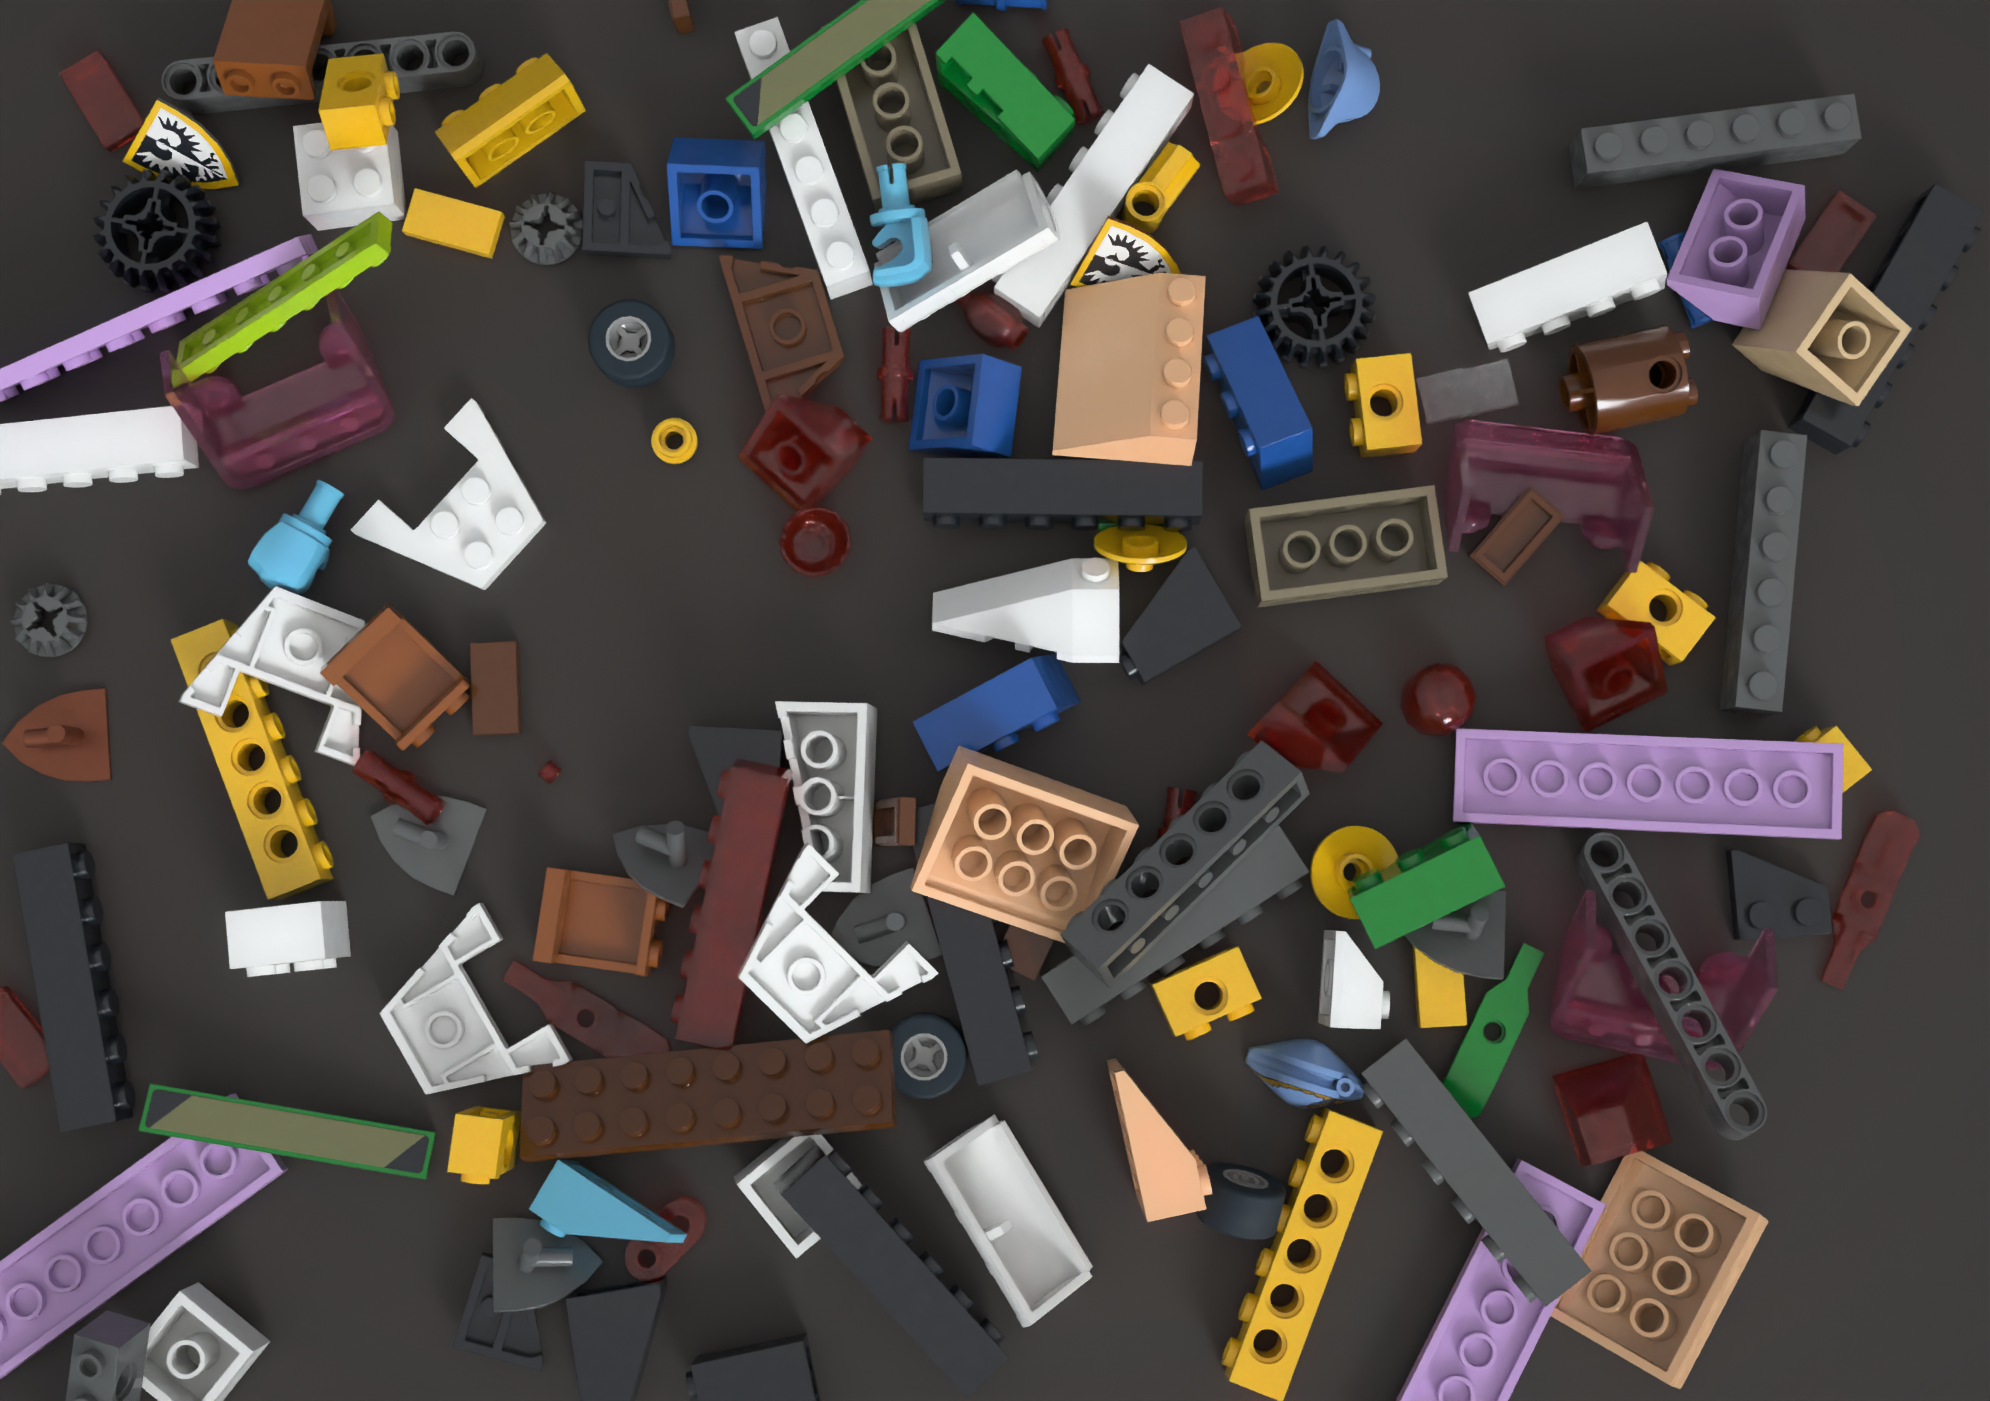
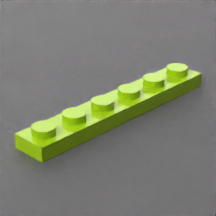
(286, 296)

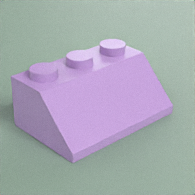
(1738, 246)

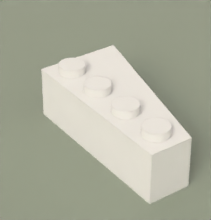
(1570, 288)
(834, 783)

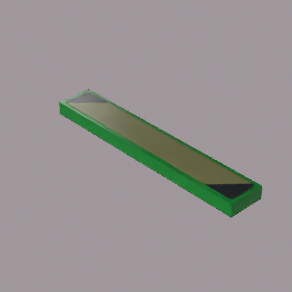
(823, 60)
(287, 1131)

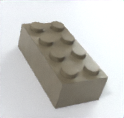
(900, 120)
(1345, 546)

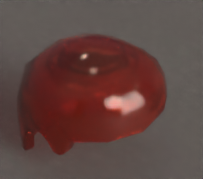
(815, 541)
(1438, 699)

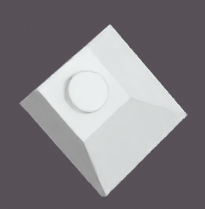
(1349, 986)

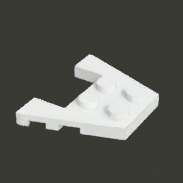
(477, 523)
(287, 646)
(807, 972)
(447, 1026)

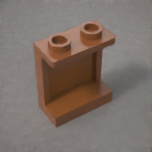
(272, 47)
(397, 677)
(599, 923)

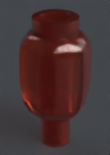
(994, 319)

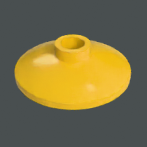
(1272, 79)
(1140, 548)
(1354, 845)

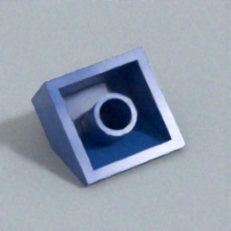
(717, 192)
(965, 407)

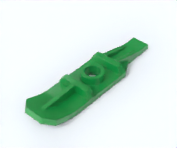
(1479, 1059)

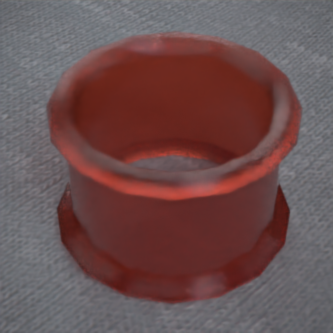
(549, 772)

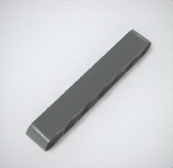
(433, 74)
(1667, 1007)

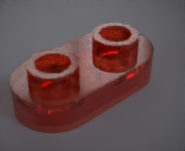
(667, 1253)

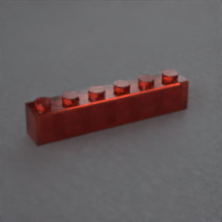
(733, 902)

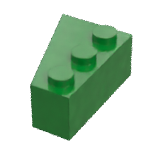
(1003, 93)
(1424, 885)

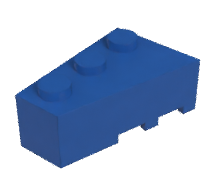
(1261, 402)
(998, 710)

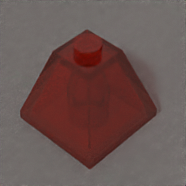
(804, 449)
(1606, 667)
(1317, 723)
(1612, 1109)

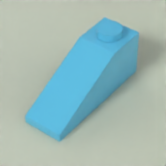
(587, 1205)

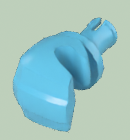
(903, 224)
(297, 544)

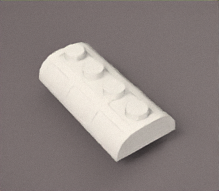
(973, 246)
(1010, 1218)

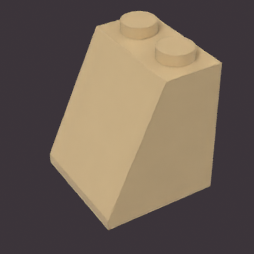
(1825, 335)

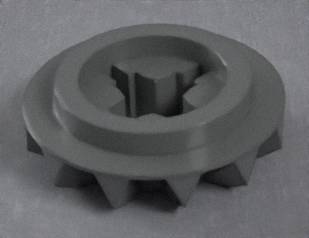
(559, 243)
(69, 624)

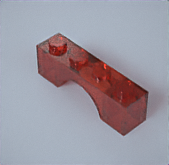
(1226, 108)

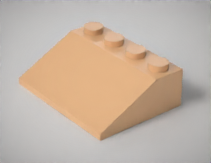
(1131, 370)
(1020, 845)
(1164, 1172)
(1659, 1267)

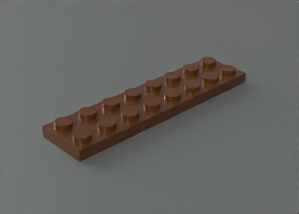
(708, 1096)

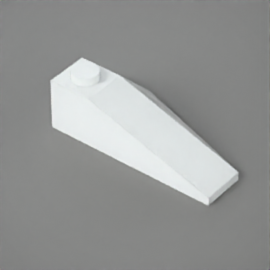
(1050, 607)

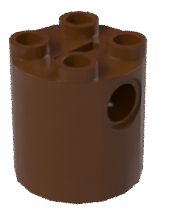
(1612, 384)

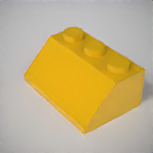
(510, 119)

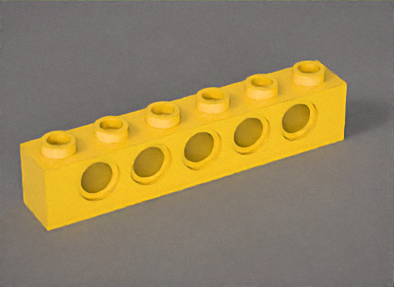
(248, 788)
(1272, 1370)

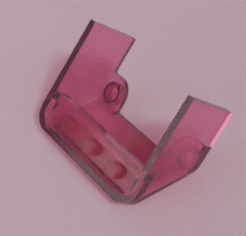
(292, 419)
(1586, 477)
(1603, 1005)

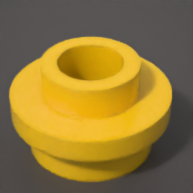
(671, 427)

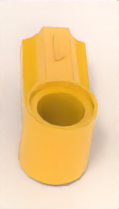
(1160, 186)

